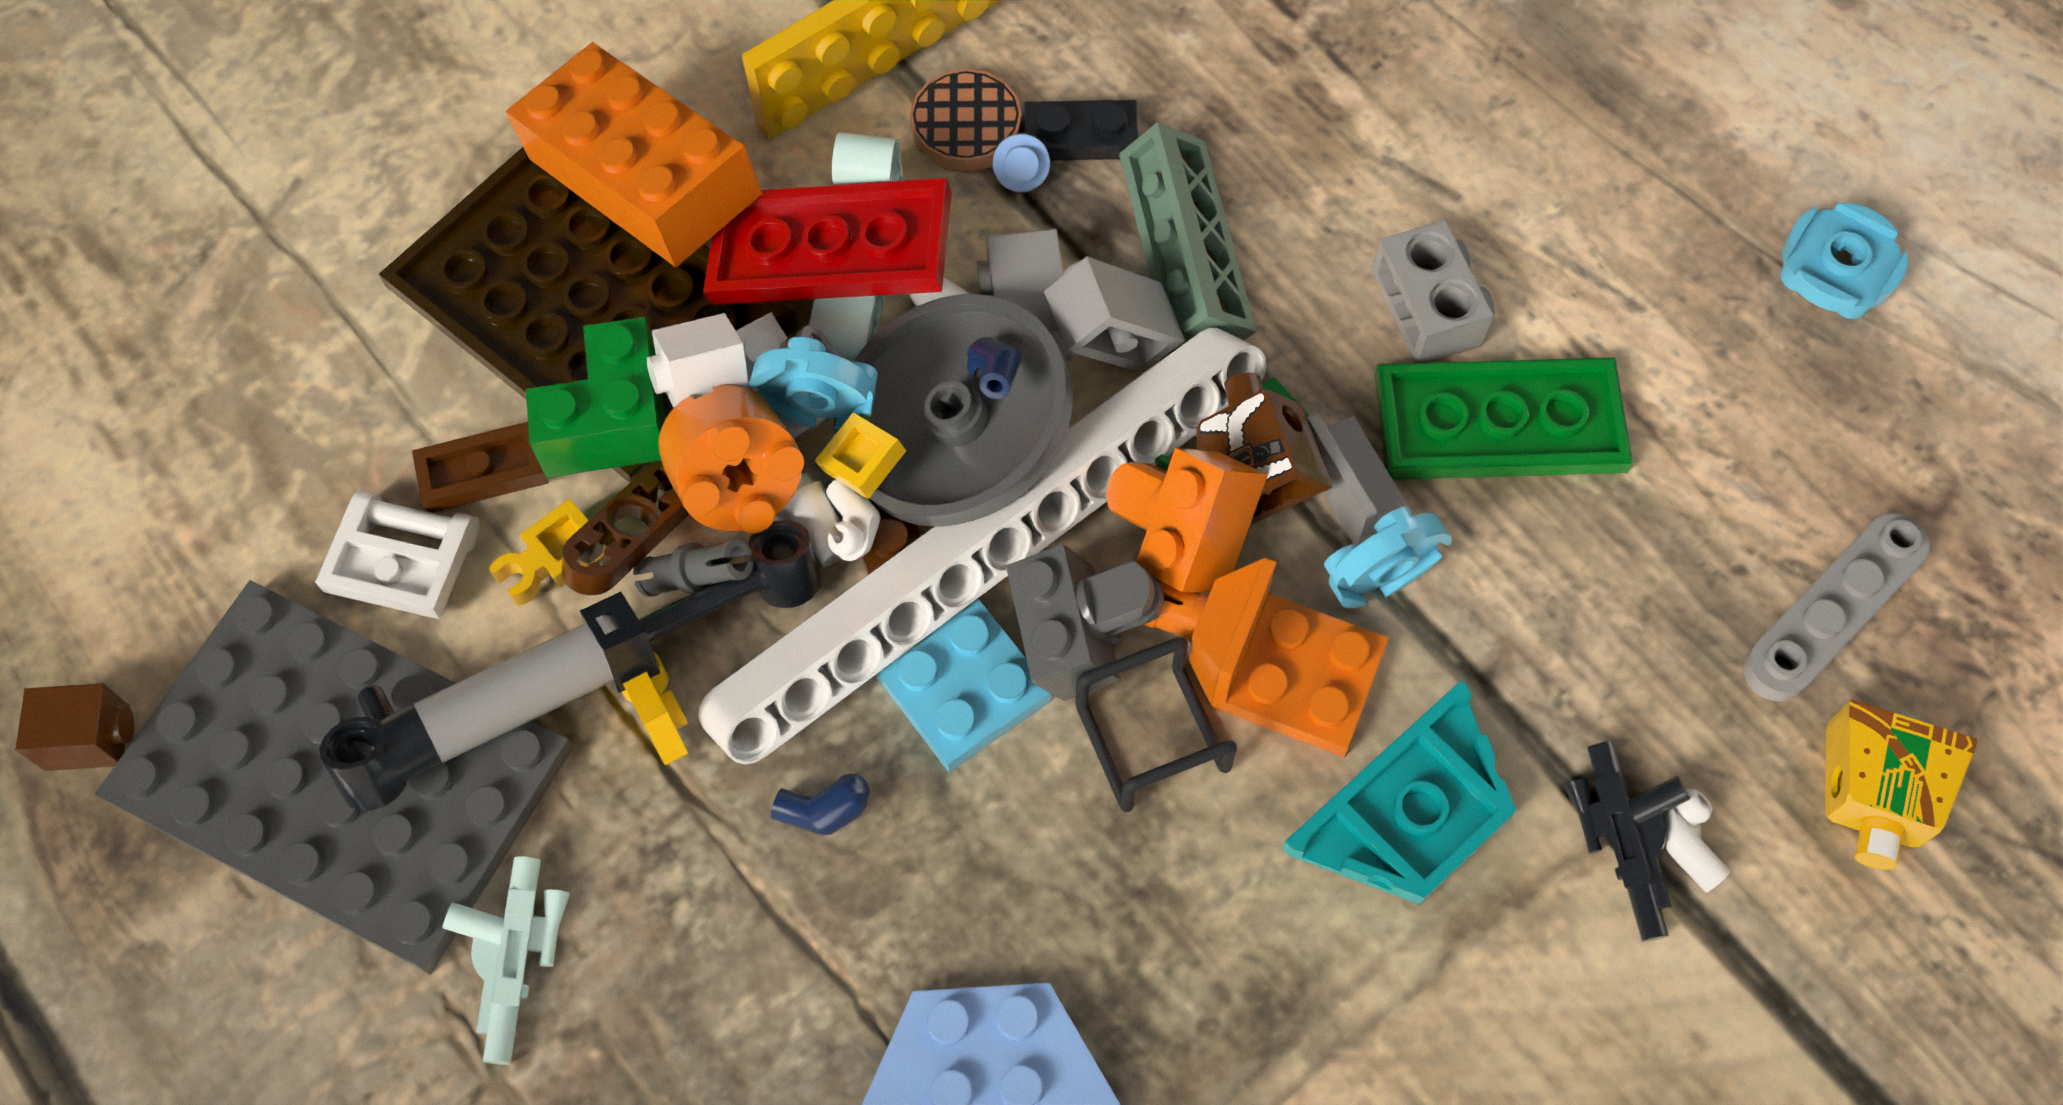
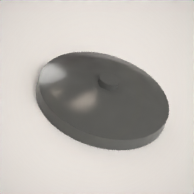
(961, 446)

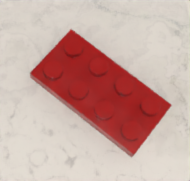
(833, 243)

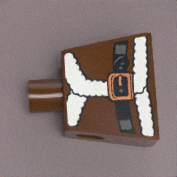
(1271, 437)

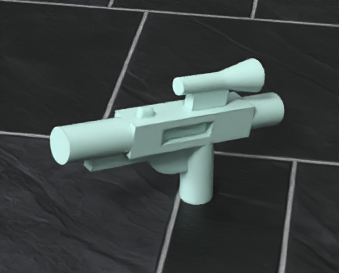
(502, 950)

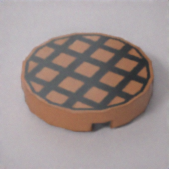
(964, 118)

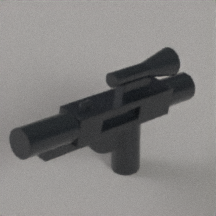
(1635, 832)

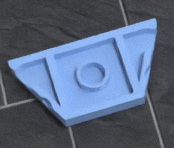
(988, 1051)

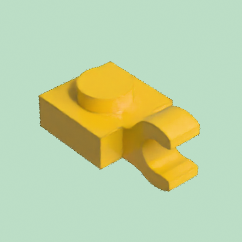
(658, 712)

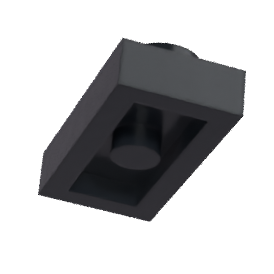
(1083, 127)

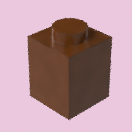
(74, 727)

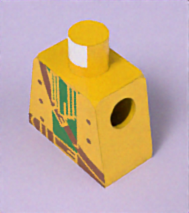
(1891, 779)

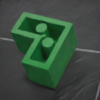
(604, 419)

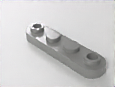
(1835, 607)

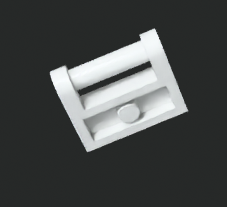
(396, 571)

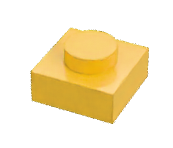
(860, 455)

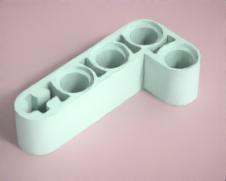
(855, 320)

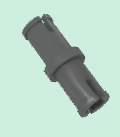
(693, 567)

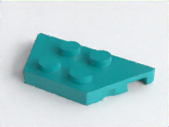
(1413, 808)

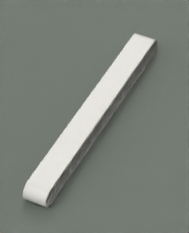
(959, 563)

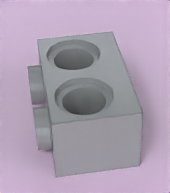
(1421, 294)

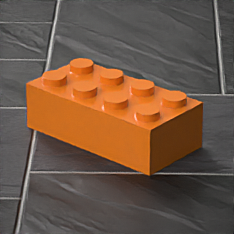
(635, 153)

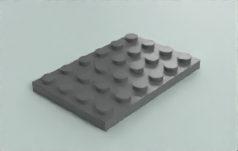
(242, 779)

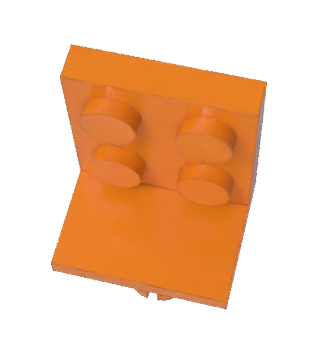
(1275, 657)

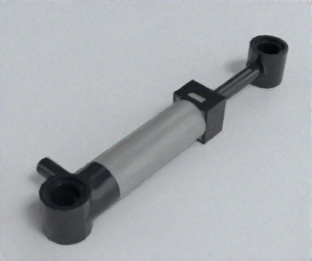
(380, 752)

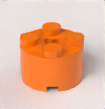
(730, 459)

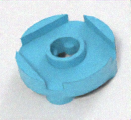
(1835, 286)
(811, 383)
(1389, 559)

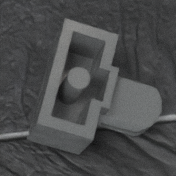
(1076, 615)

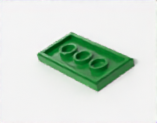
(1502, 418)

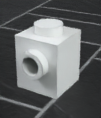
(696, 358)

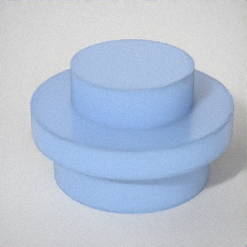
(1021, 162)

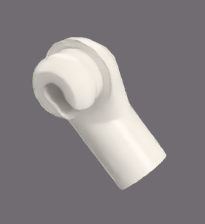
(858, 523)
(1686, 844)

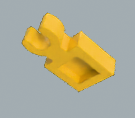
(543, 552)

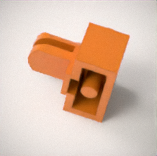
(1191, 514)

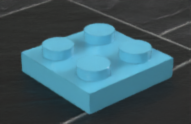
(963, 685)

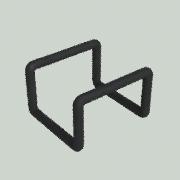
(1221, 752)

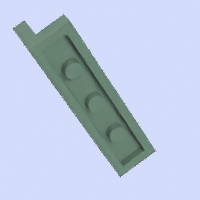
(1177, 232)

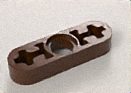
(622, 549)

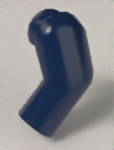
(999, 365)
(827, 810)

